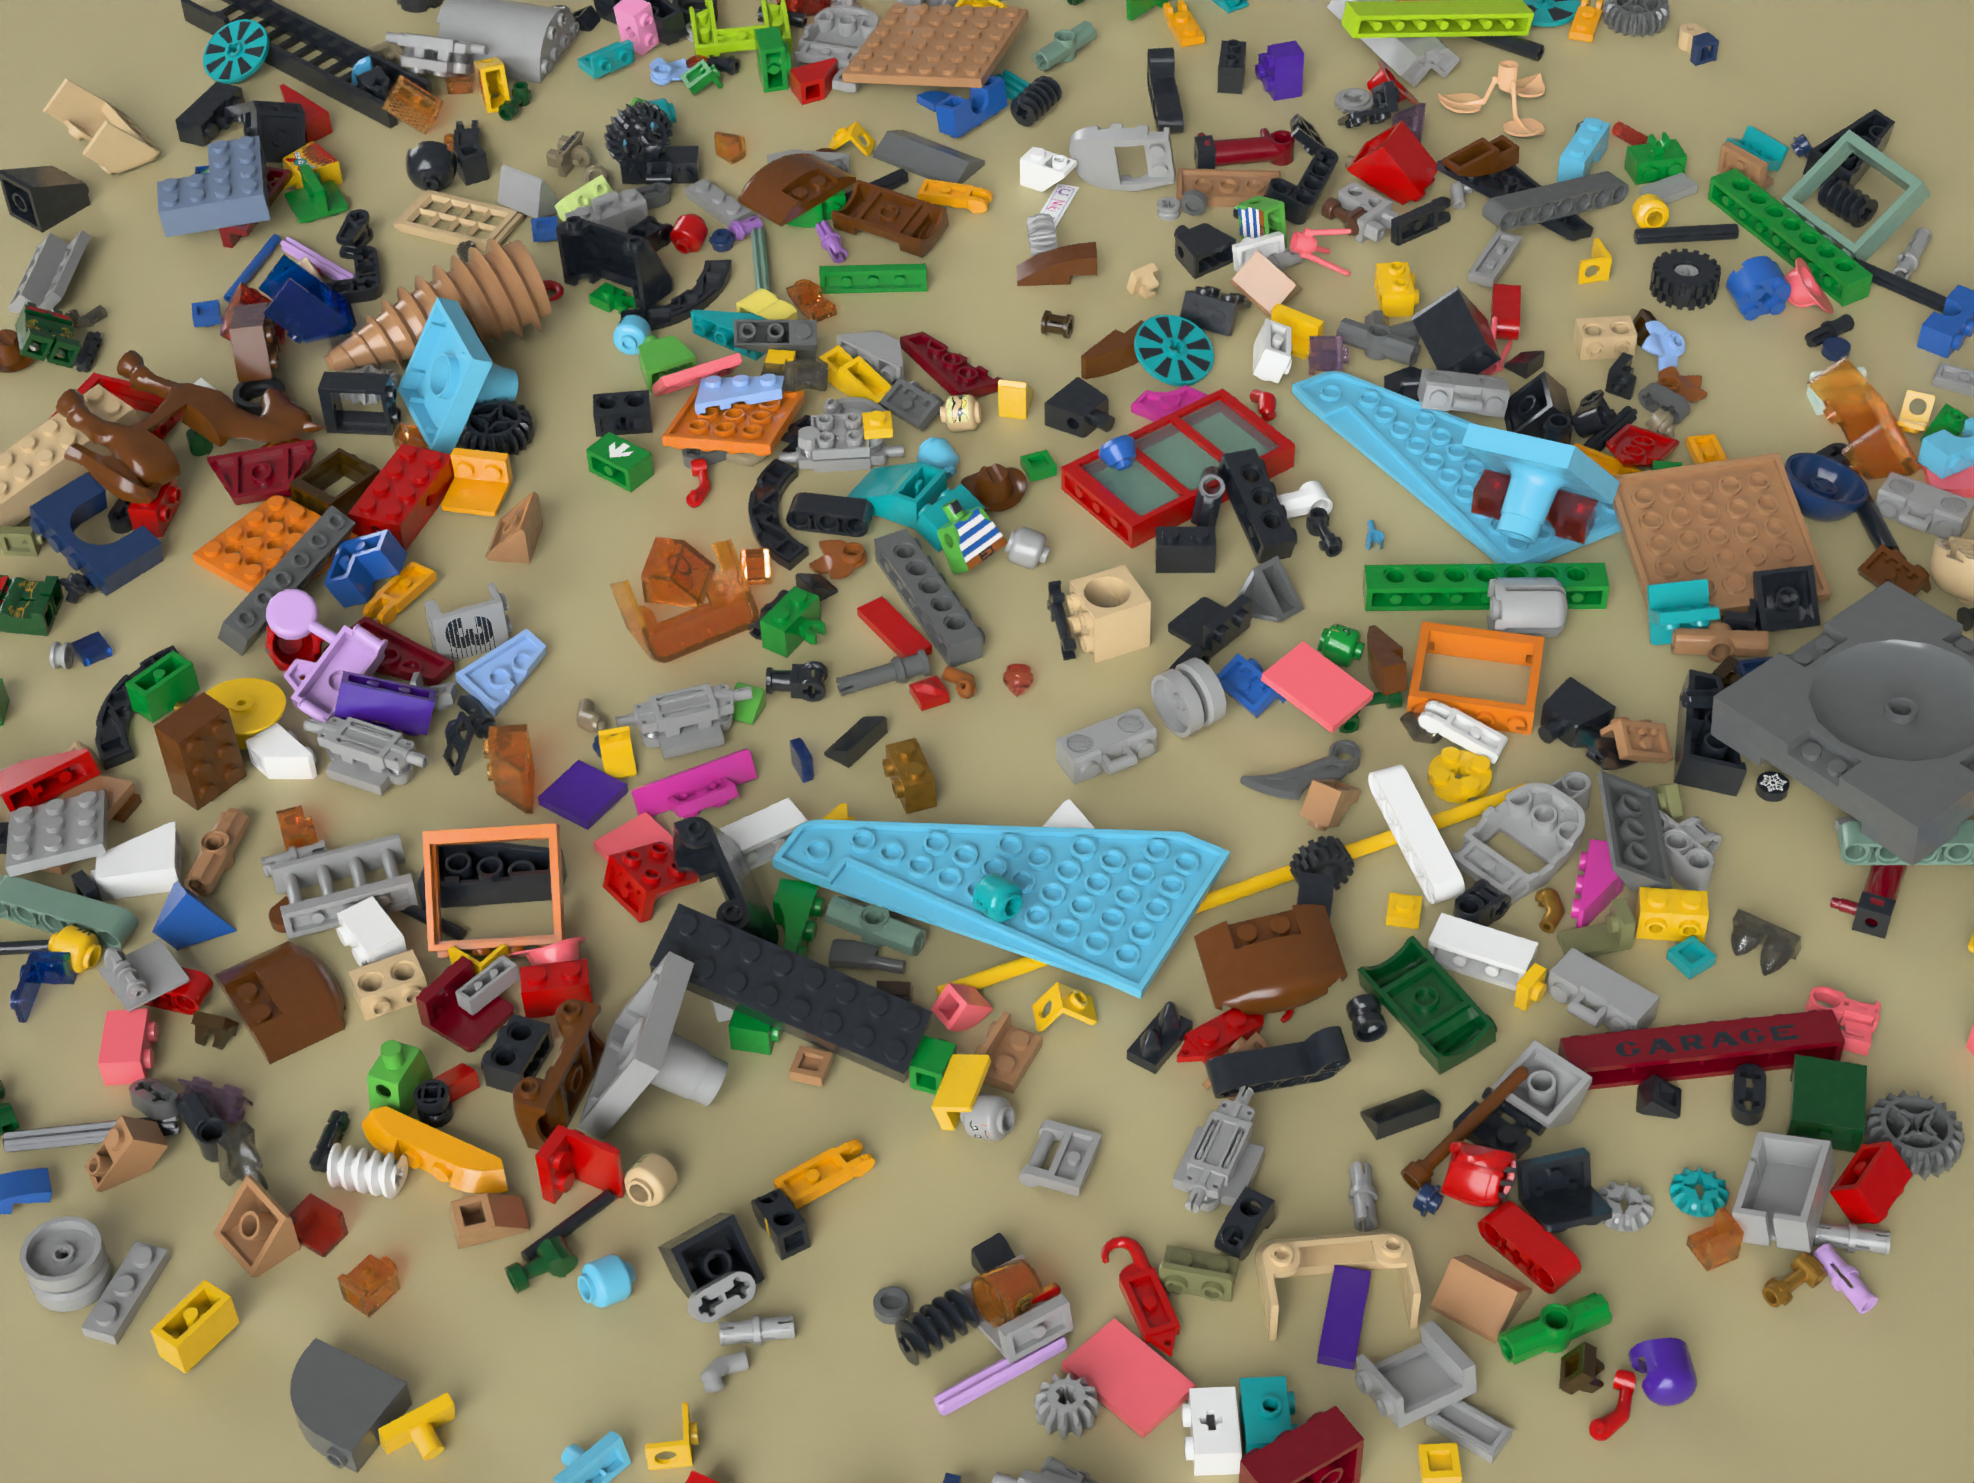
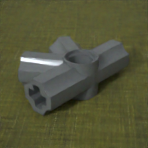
(1380, 340)

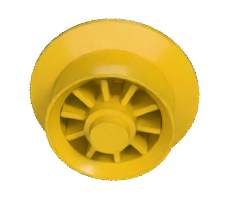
(252, 705)

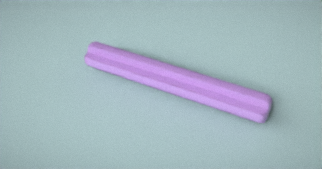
(325, 265)
(993, 1377)

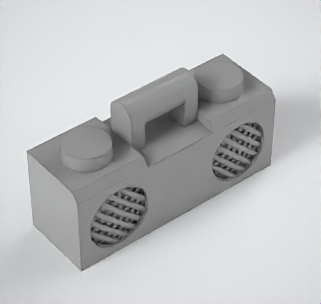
(615, 210)
(1463, 392)
(1924, 507)
(1106, 746)
(1601, 994)

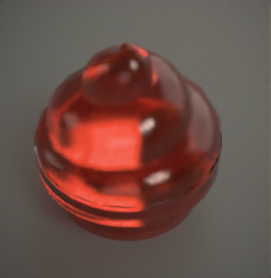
(1018, 678)

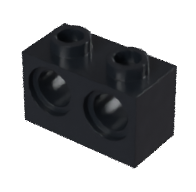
(1231, 67)
(622, 413)
(517, 1052)

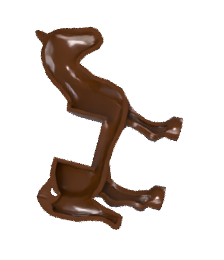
(143, 460)

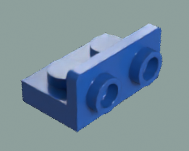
(1243, 683)

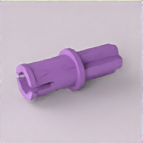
(831, 242)

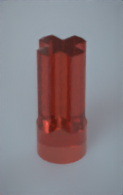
(1628, 134)

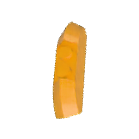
(434, 1152)

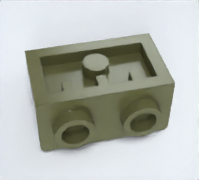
(1198, 1273)

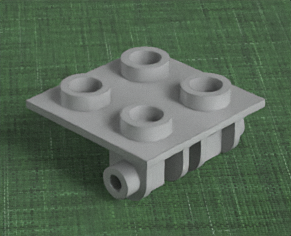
(142, 973)

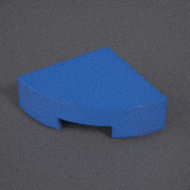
(931, 98)

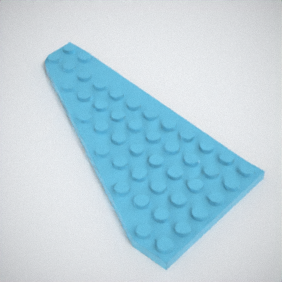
(1428, 459)
(1090, 897)

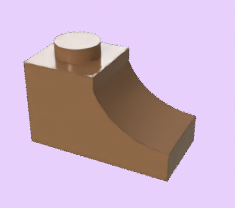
(1328, 802)

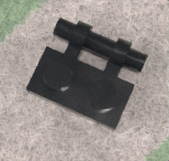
(1500, 1134)

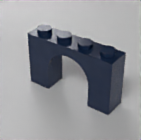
(104, 565)

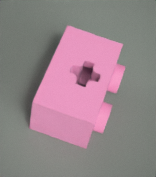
(637, 24)

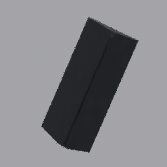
(857, 740)
(1401, 1114)

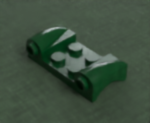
(1429, 1006)

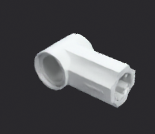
(1308, 497)

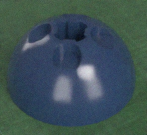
(1825, 487)

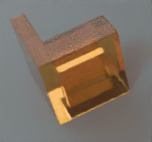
(1717, 1243)

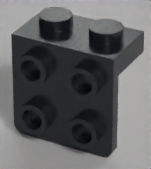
(1385, 104)
(1213, 310)
(1211, 623)
(1560, 1192)

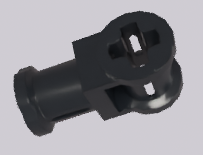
(799, 681)

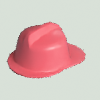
(1805, 289)
(557, 952)

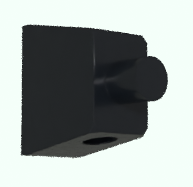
(1203, 249)
(1078, 409)
(1570, 710)

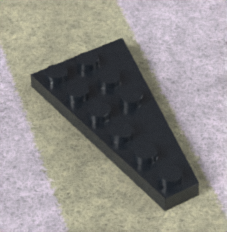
(1516, 180)

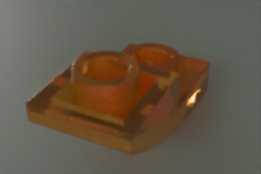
(810, 300)

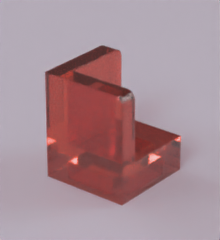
(318, 1225)

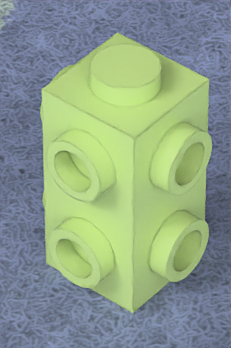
(582, 196)

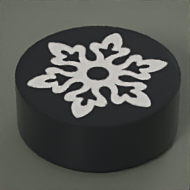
(1772, 786)

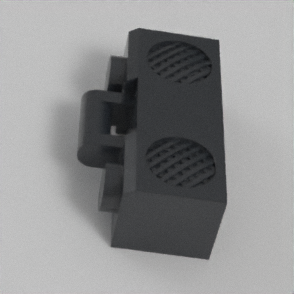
(207, 114)
(678, 165)

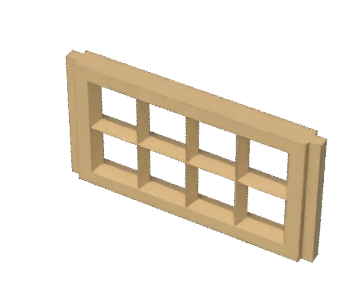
(499, 233)

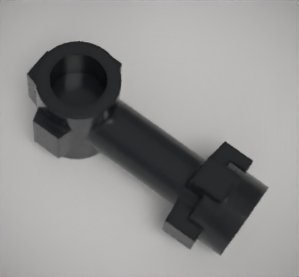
(1317, 526)

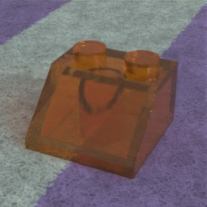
(675, 574)
(511, 764)

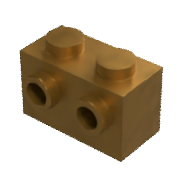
(910, 775)

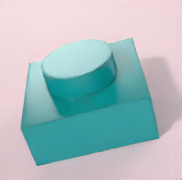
(1691, 957)

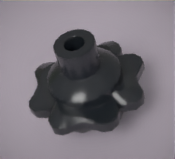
(76, 586)

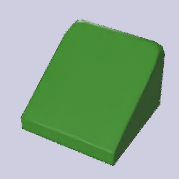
(750, 709)

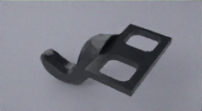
(474, 709)

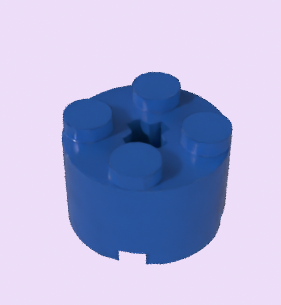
(1759, 288)

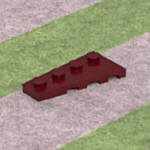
(948, 368)
(406, 656)

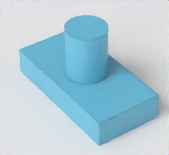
(595, 1465)

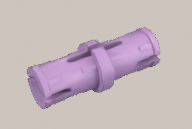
(1859, 1295)

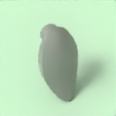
(850, 404)

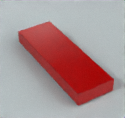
(893, 628)

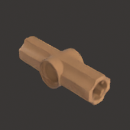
(1720, 641)
(217, 852)

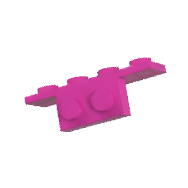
(696, 787)

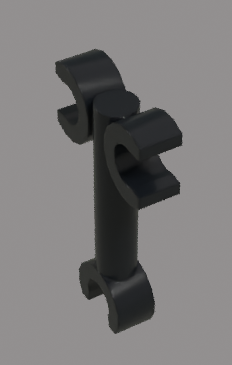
(1058, 616)

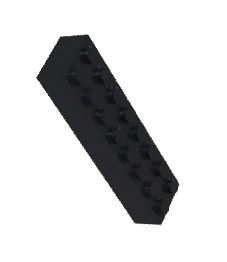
(795, 993)

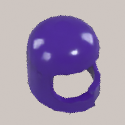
(1668, 1369)

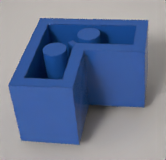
(361, 563)

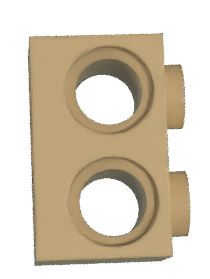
(1604, 337)
(387, 984)

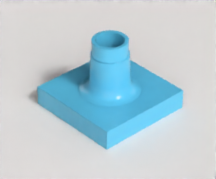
(450, 376)
(1537, 473)

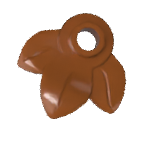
(1686, 386)
(839, 558)

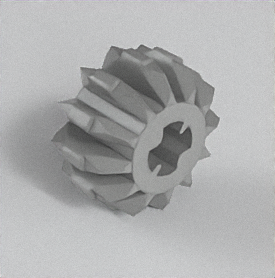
(1041, 233)
(1066, 1405)

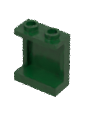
(1828, 1101)

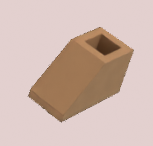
(126, 1153)
(487, 1218)

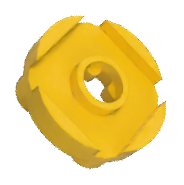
(1453, 761)

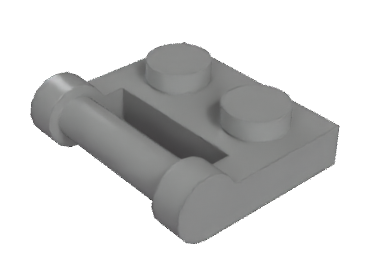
(1070, 1163)

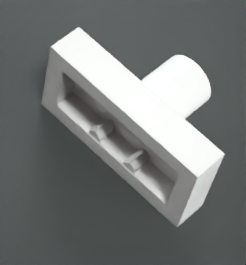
(1265, 244)

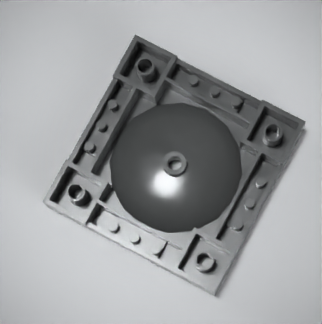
(1869, 719)

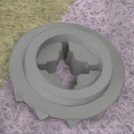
(1354, 100)
(1639, 1207)

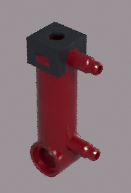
(1272, 148)
(1876, 901)

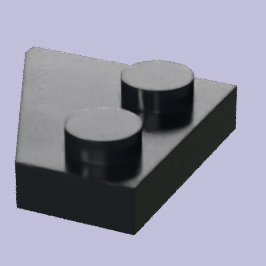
(1306, 134)

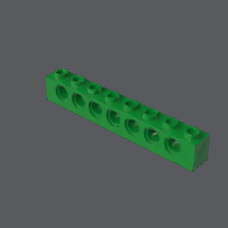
(1789, 236)
(1466, 585)

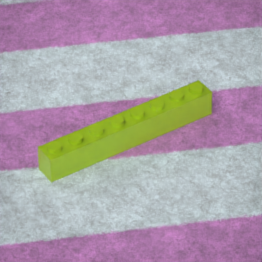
(1436, 18)

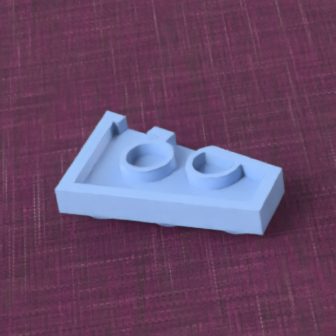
(729, 390)

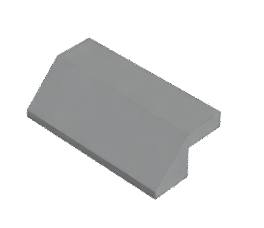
(49, 272)

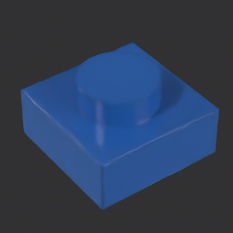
(544, 229)
(206, 313)

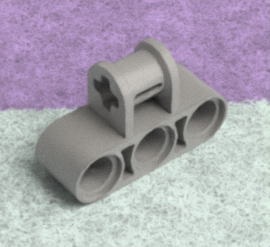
(1690, 851)

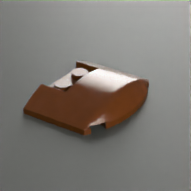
(793, 186)
(1271, 960)
(285, 999)

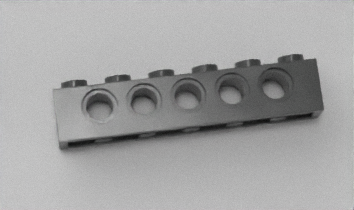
(291, 572)
(929, 598)

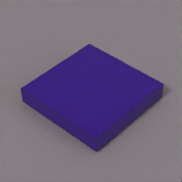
(583, 794)

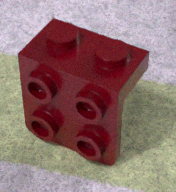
(442, 1015)

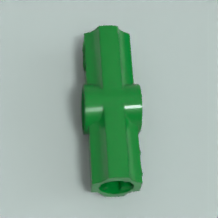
(1540, 1333)

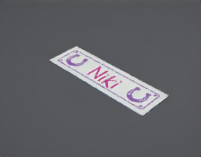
(1059, 201)

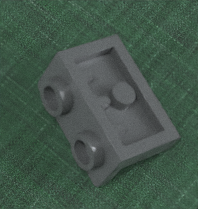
(911, 403)

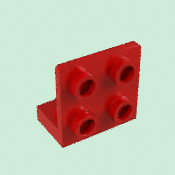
(640, 874)
(574, 1156)

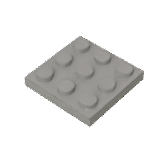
(57, 833)

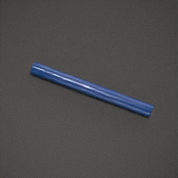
(254, 265)

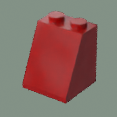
(1395, 164)

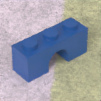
(960, 115)
(1947, 331)

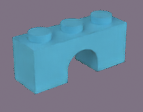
(1586, 146)
(1947, 453)

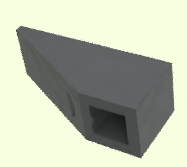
(777, 335)

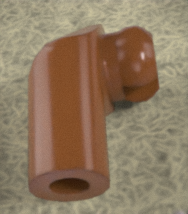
(964, 681)

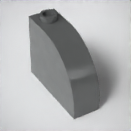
(344, 1403)

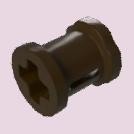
(1057, 324)

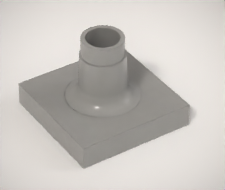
(647, 1051)

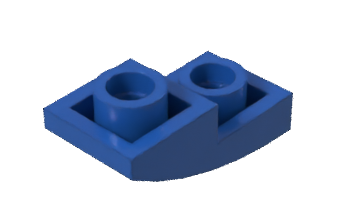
(24, 1187)

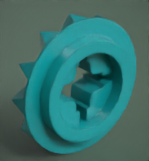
(1686, 1198)

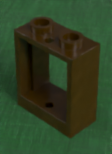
(309, 486)

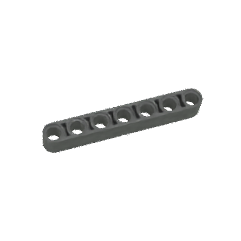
(1555, 201)

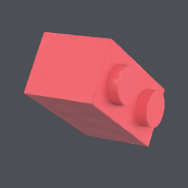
(127, 1046)

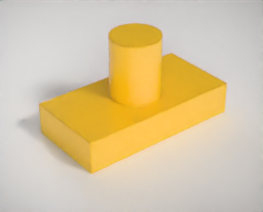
(419, 1427)

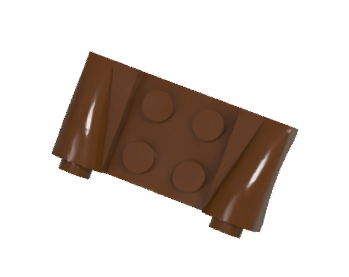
(892, 216)
(554, 1100)

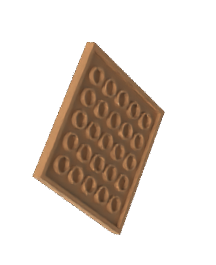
(936, 45)
(1715, 526)

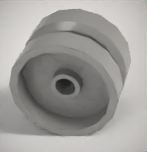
(1188, 697)
(66, 1263)

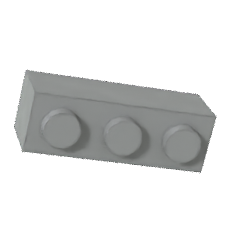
(487, 985)

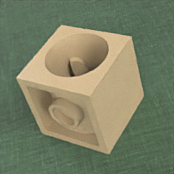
(1109, 613)

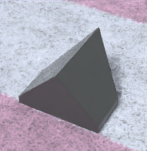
(1271, 592)

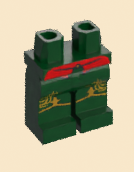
(48, 333)
(29, 605)

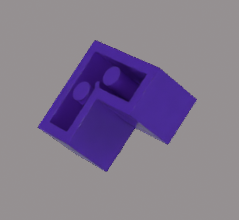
(1281, 70)

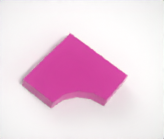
(1160, 404)

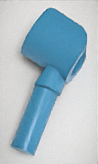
(1374, 535)

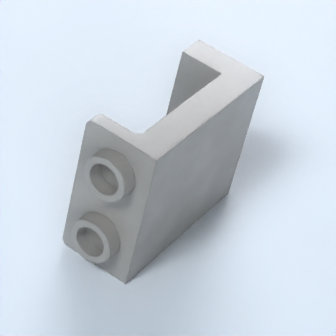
(1418, 1377)

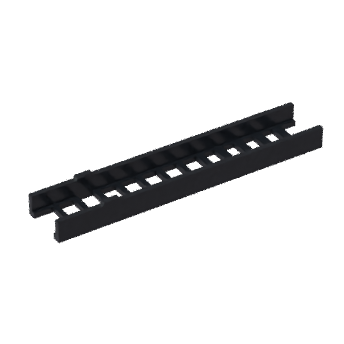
(316, 38)

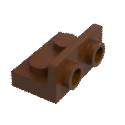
(1893, 567)

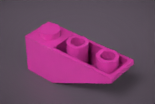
(1597, 885)

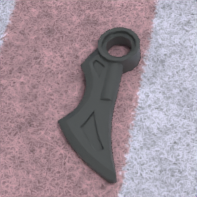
(1293, 782)

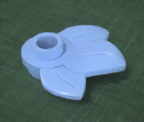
(665, 72)
(1663, 343)

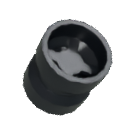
(1366, 1017)
(433, 1103)

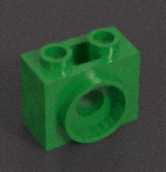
(772, 59)

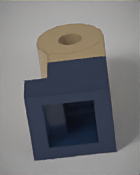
(1695, 41)

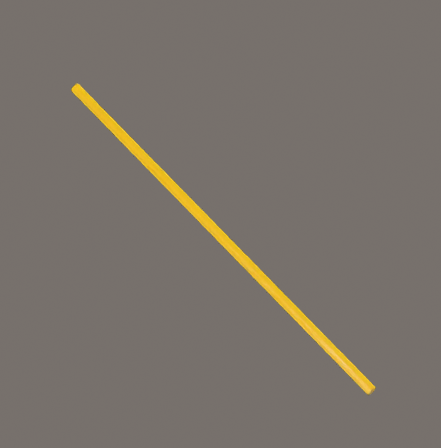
(1249, 886)

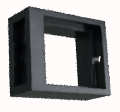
(358, 422)

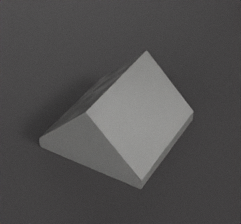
(525, 193)
(1551, 1089)

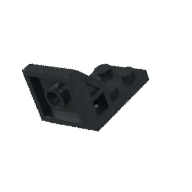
(276, 123)

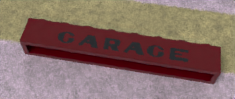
(1703, 1048)

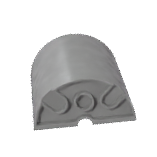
(518, 33)

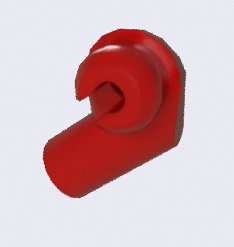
(1266, 404)

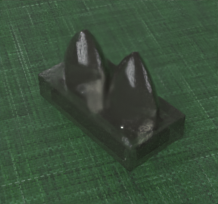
(1777, 943)
(240, 1156)

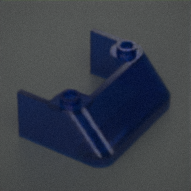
(305, 304)

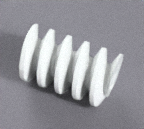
(366, 1174)

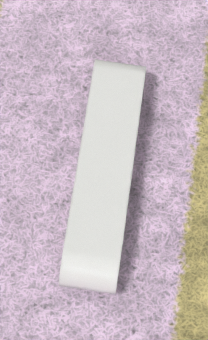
(1416, 834)

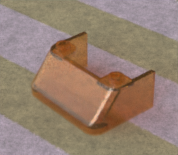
(1866, 421)
(727, 613)

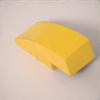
(854, 376)

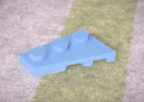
(502, 671)

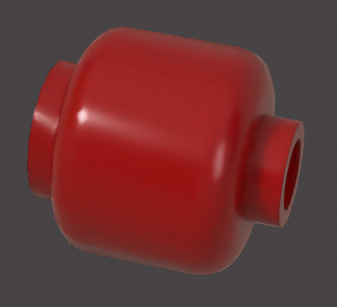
(689, 233)

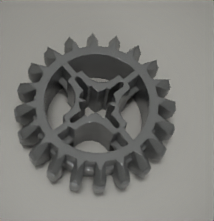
(1636, 16)
(1919, 1130)

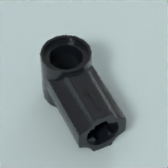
(1208, 499)
(203, 1123)

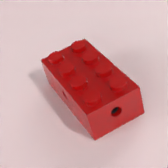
(404, 494)

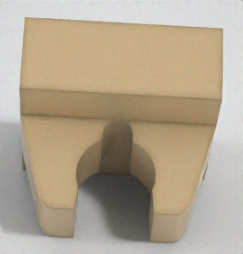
(1143, 281)

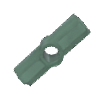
(1064, 46)
(875, 925)

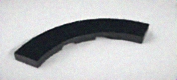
(707, 289)
(765, 519)
(115, 719)

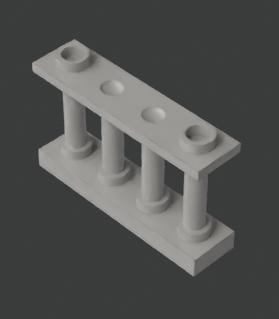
(321, 912)

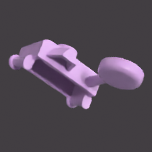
(294, 616)

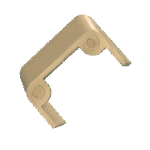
(111, 134)
(1321, 1253)

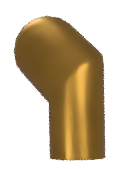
(1554, 908)

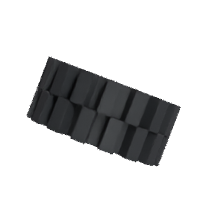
(1323, 857)

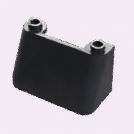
(610, 254)
(712, 854)

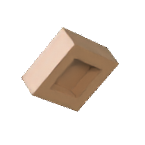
(811, 1066)

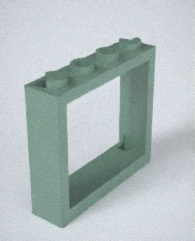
(1887, 224)

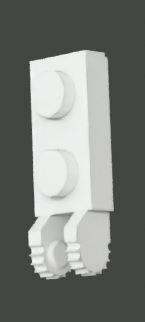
(1462, 730)

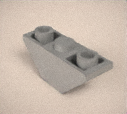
(878, 350)

